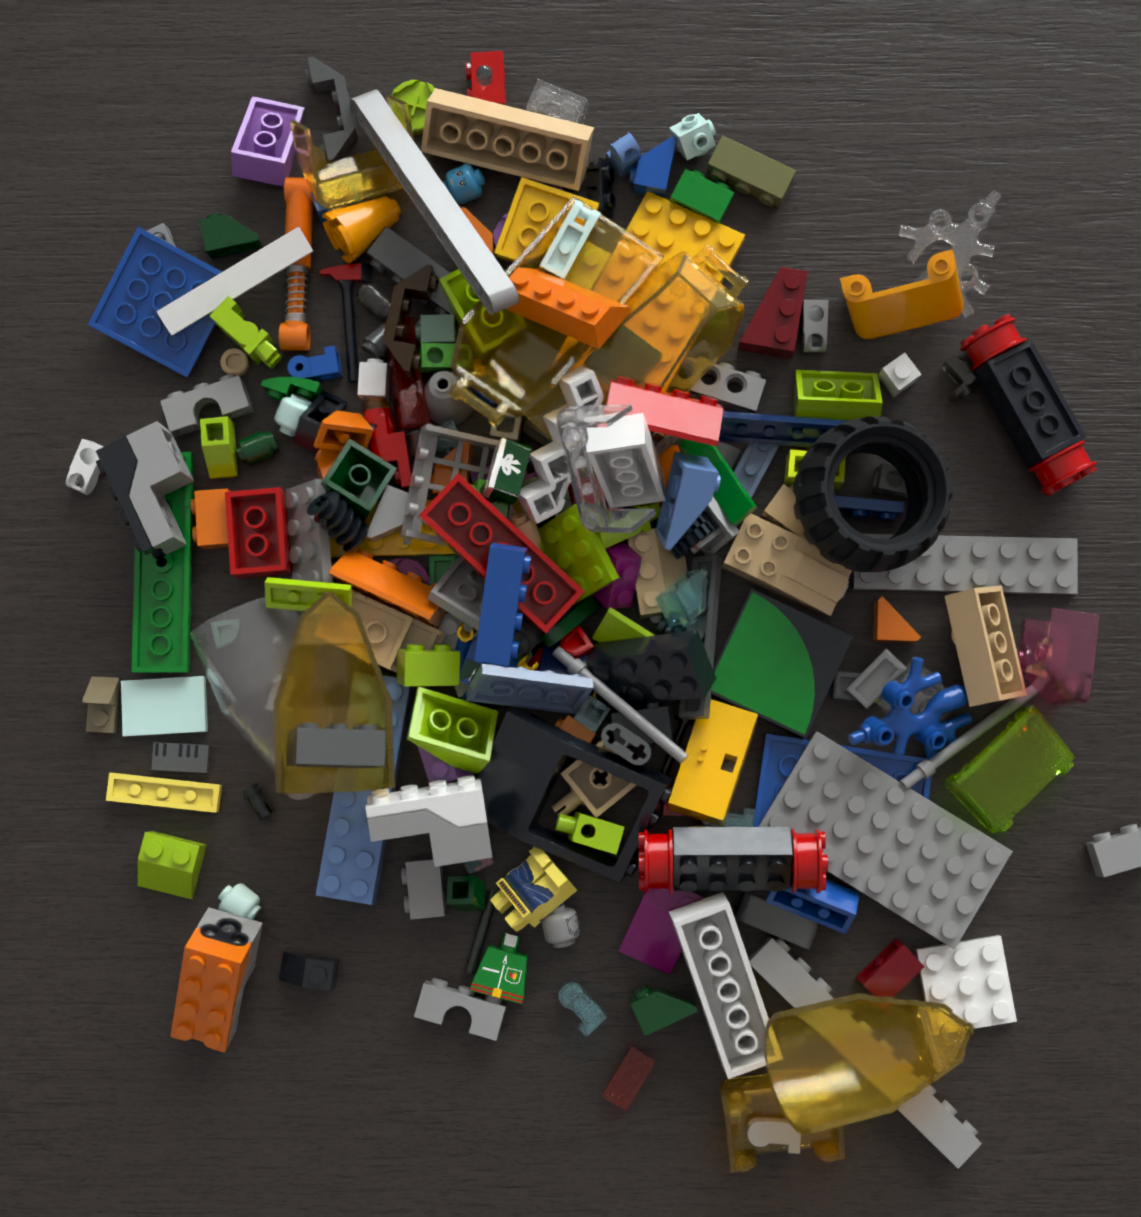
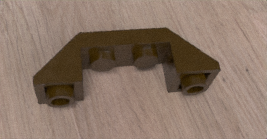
(418, 286)

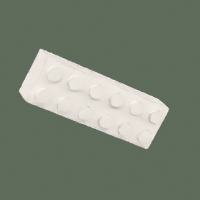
(723, 982)

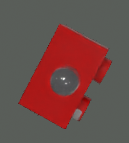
(487, 76)

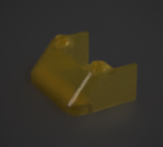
(351, 177)

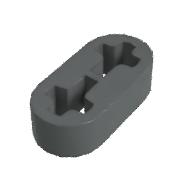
(630, 738)

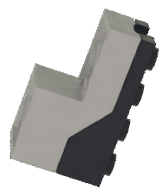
(141, 473)

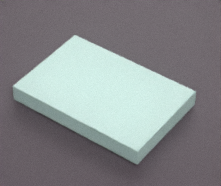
(164, 706)

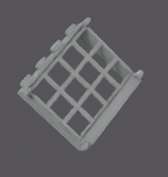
(422, 473)

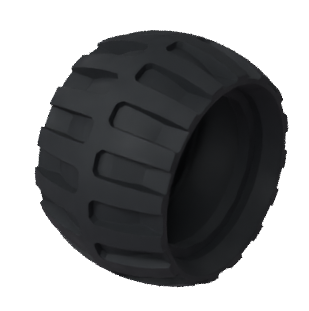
(924, 480)

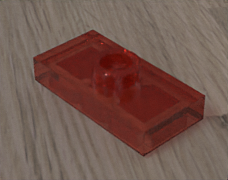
(411, 400)

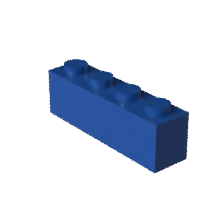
(501, 604)

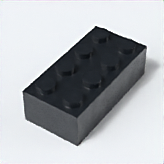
(654, 668)

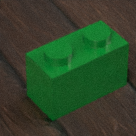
(702, 195)

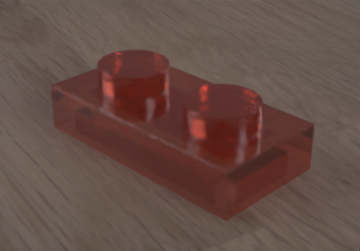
(628, 1078)

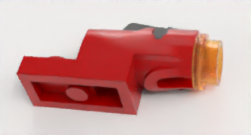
(387, 444)

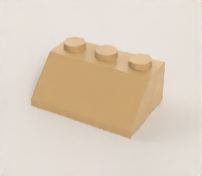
(656, 571)

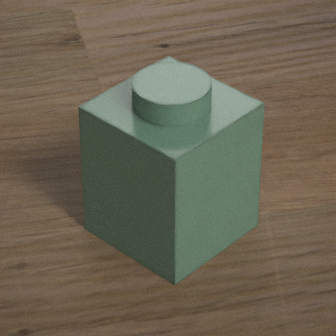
(437, 329)

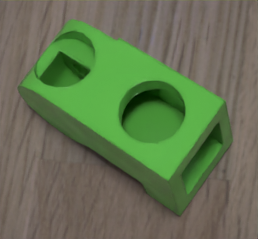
(436, 356)

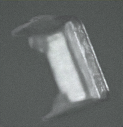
(586, 489)

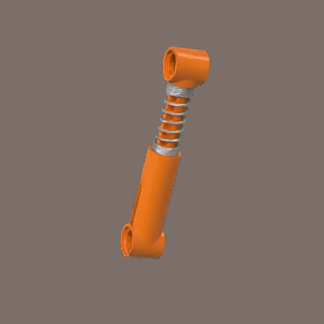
(295, 332)

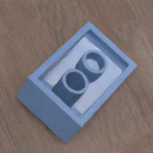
(687, 494)

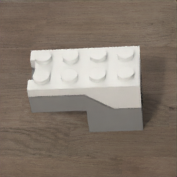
(448, 812)

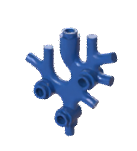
(924, 725)

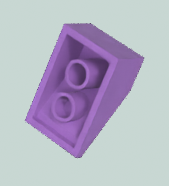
(265, 142)

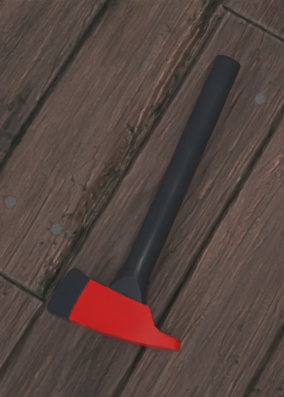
(346, 276)

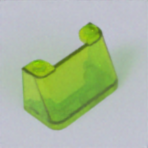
(1011, 770)

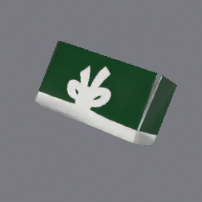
(507, 471)

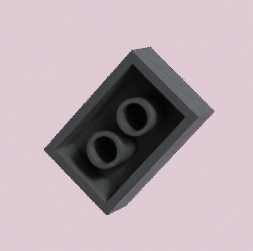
(335, 746)

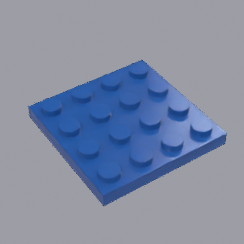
(145, 281)

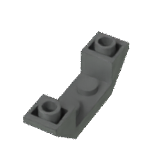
(326, 79)

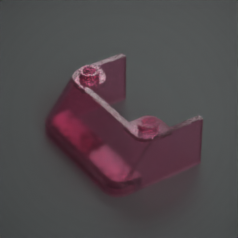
(1060, 655)

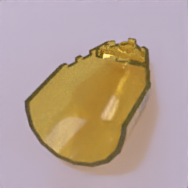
(327, 682)
(858, 1057)

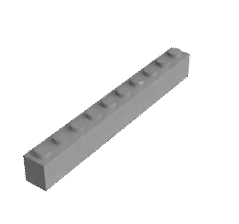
(924, 1111)

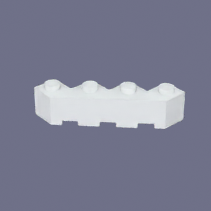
(546, 495)

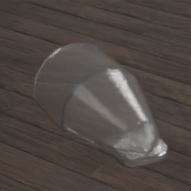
(244, 664)

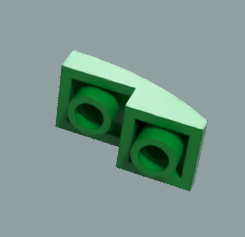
(285, 386)

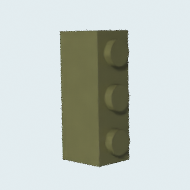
(750, 172)

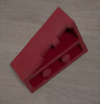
(778, 316)

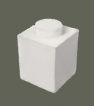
(899, 374)
(373, 379)

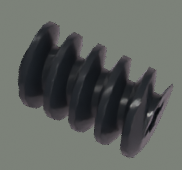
(339, 520)

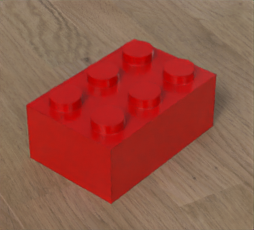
(258, 533)

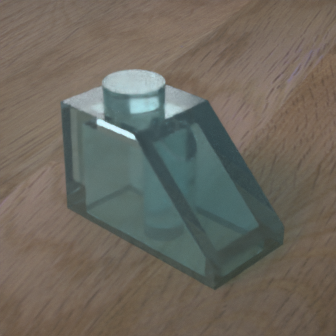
(684, 598)

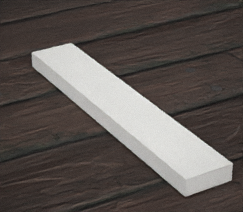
(235, 281)

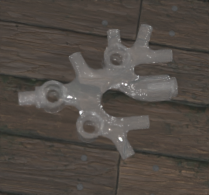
(963, 240)

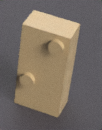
(985, 645)

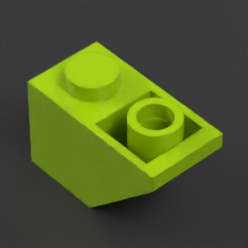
(219, 447)

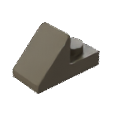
(103, 704)

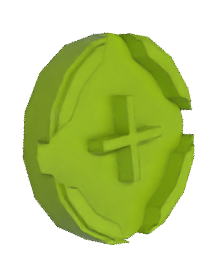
(416, 95)

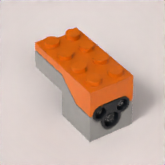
(213, 978)

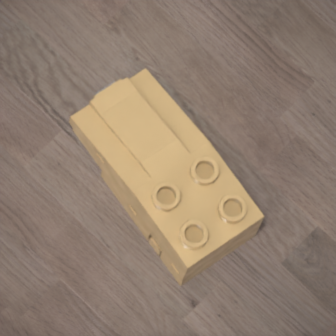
(786, 565)
(392, 630)

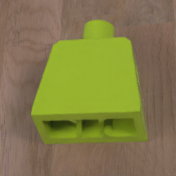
(602, 833)

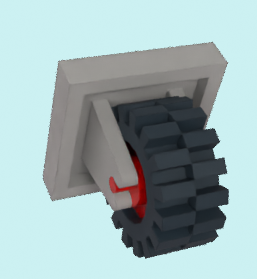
(707, 533)

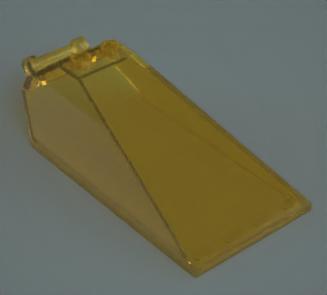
(672, 335)
(523, 360)

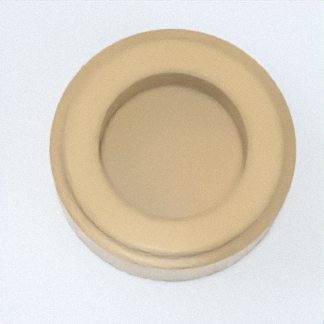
(234, 362)

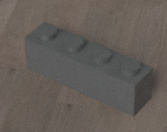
(401, 260)

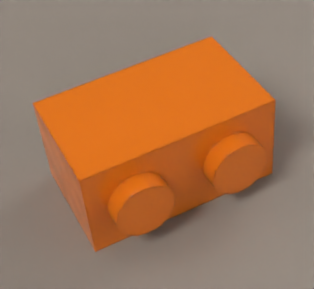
(210, 519)

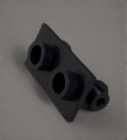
(600, 176)

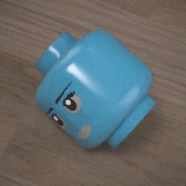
(464, 183)

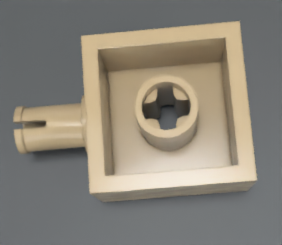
(585, 792)

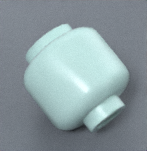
(289, 412)
(239, 901)

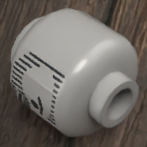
(561, 926)

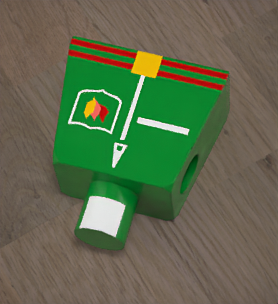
(502, 971)

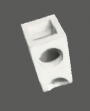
(83, 469)

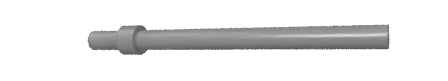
(576, 666)
(927, 767)

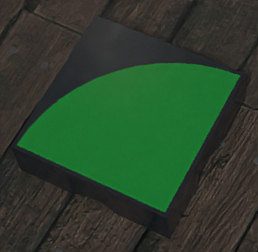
(778, 663)

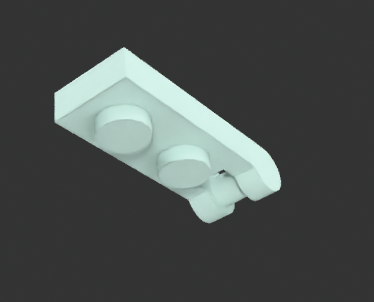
(569, 241)

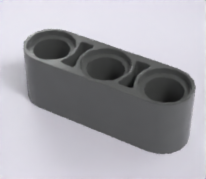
(776, 921)

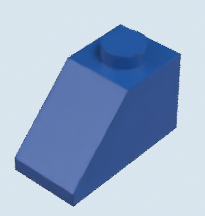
(654, 169)

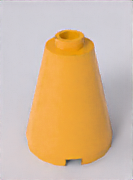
(359, 225)

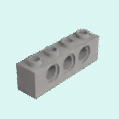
(724, 373)

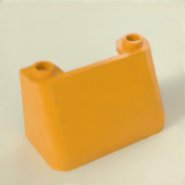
(906, 305)

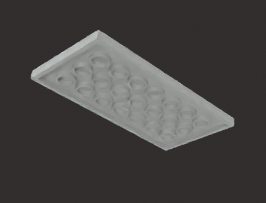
(889, 839)

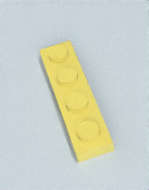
(163, 792)

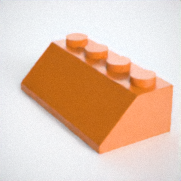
(566, 306)
(388, 586)

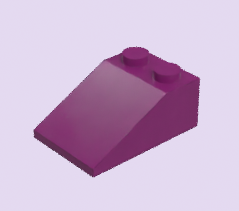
(651, 931)

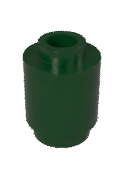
(257, 447)

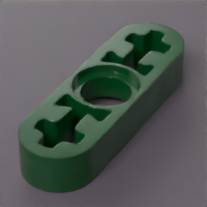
(570, 620)

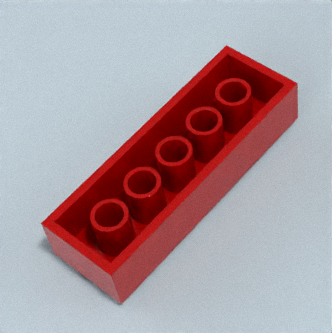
(470, 527)

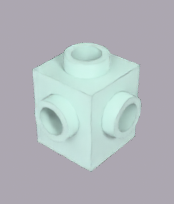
(693, 136)

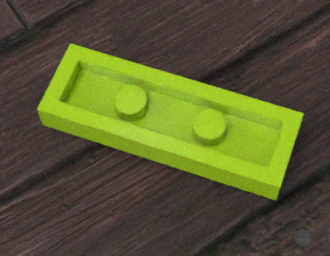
(301, 594)

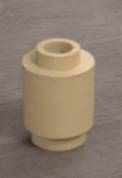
(527, 527)

